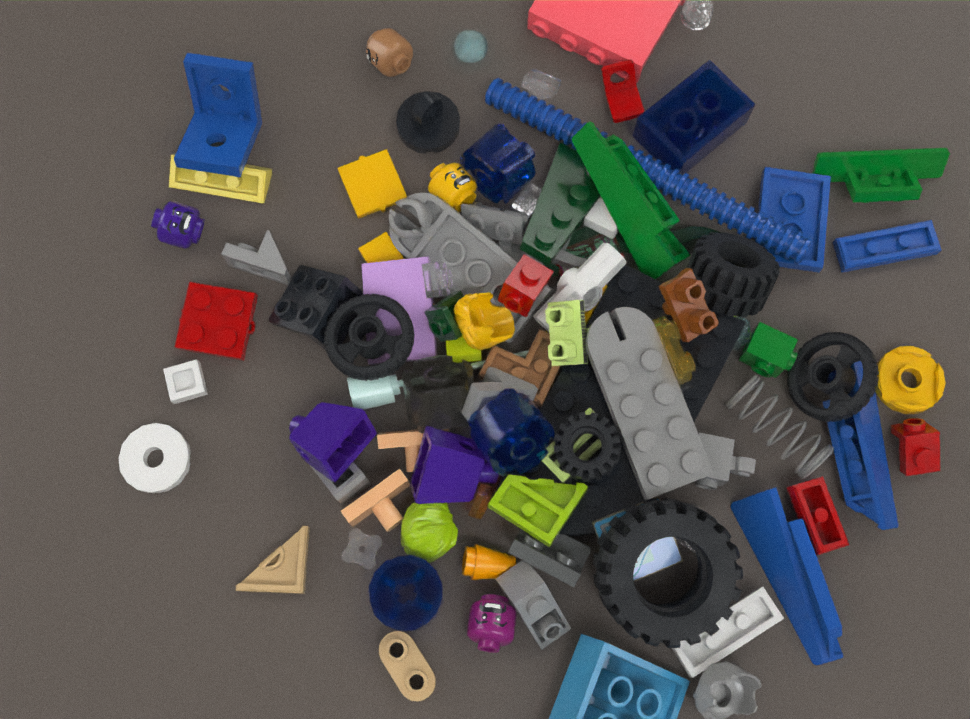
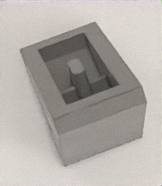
(348, 486)

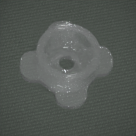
(366, 558)

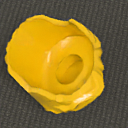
(482, 322)

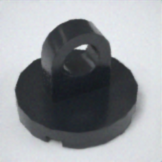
(428, 122)

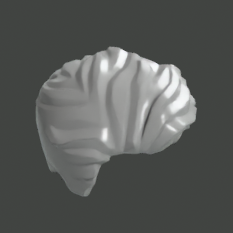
(726, 691)

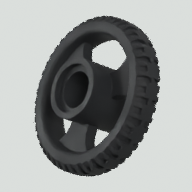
(366, 307)
(817, 373)

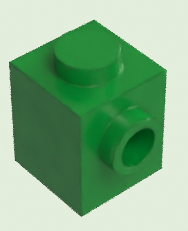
(769, 351)

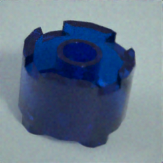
(499, 164)
(511, 432)
(404, 572)

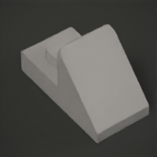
(264, 263)
(492, 385)

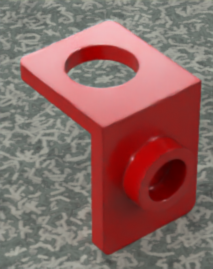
(624, 96)

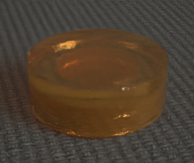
(480, 501)

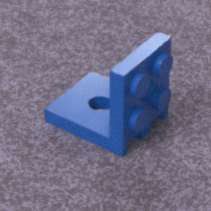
(220, 115)

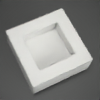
(185, 381)

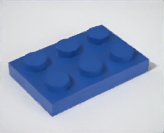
(798, 202)

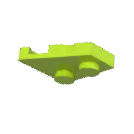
(537, 505)

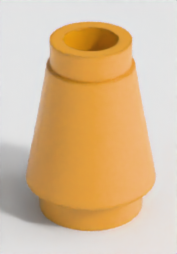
(485, 563)

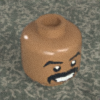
(389, 52)

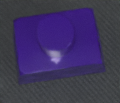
(331, 437)
(448, 468)

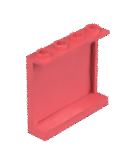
(604, 29)

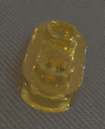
(681, 361)

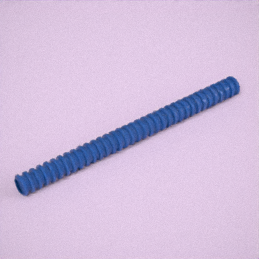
(662, 176)

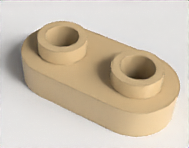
(407, 665)

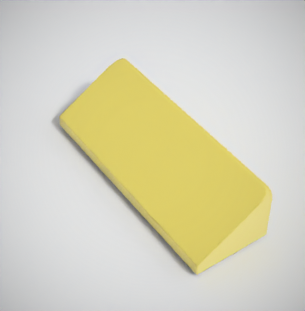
(249, 187)

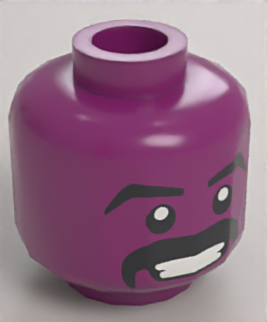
(491, 623)

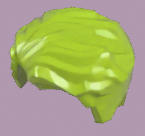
(428, 531)

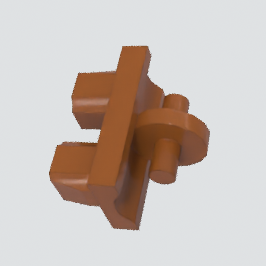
(687, 305)

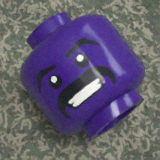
(178, 224)

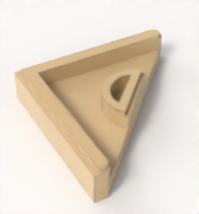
(283, 569)

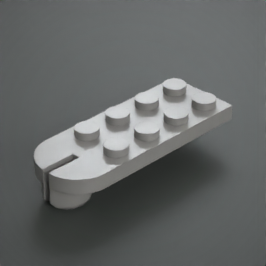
(448, 237)
(645, 402)

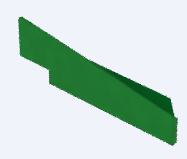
(632, 201)

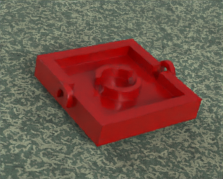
(216, 321)

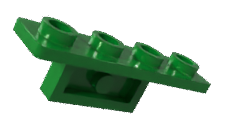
(882, 173)

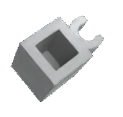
(720, 452)

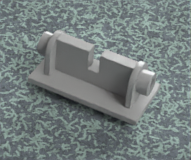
(497, 225)

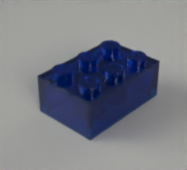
(693, 118)

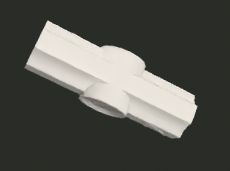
(586, 281)

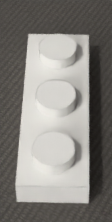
(750, 618)

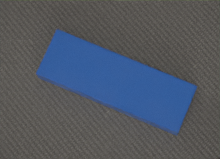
(886, 246)

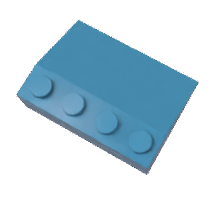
(616, 685)

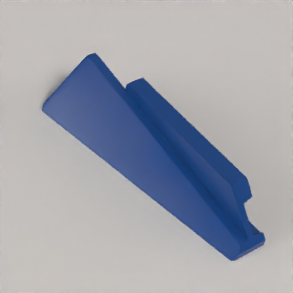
(863, 460)
(793, 572)

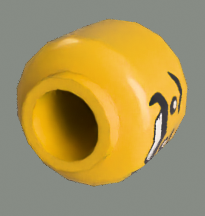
(452, 185)

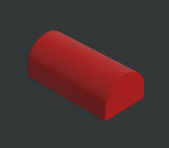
(814, 504)

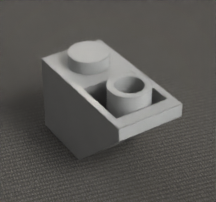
(533, 603)

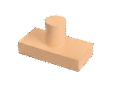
(408, 439)
(379, 502)

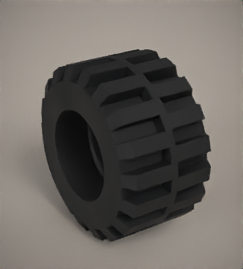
(734, 273)

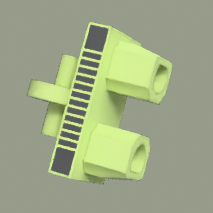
(567, 332)

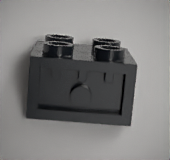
(311, 301)

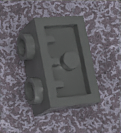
(562, 560)

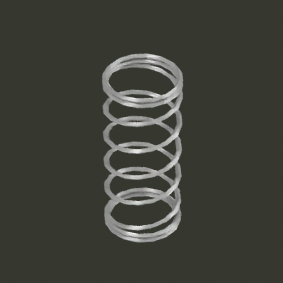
(803, 469)

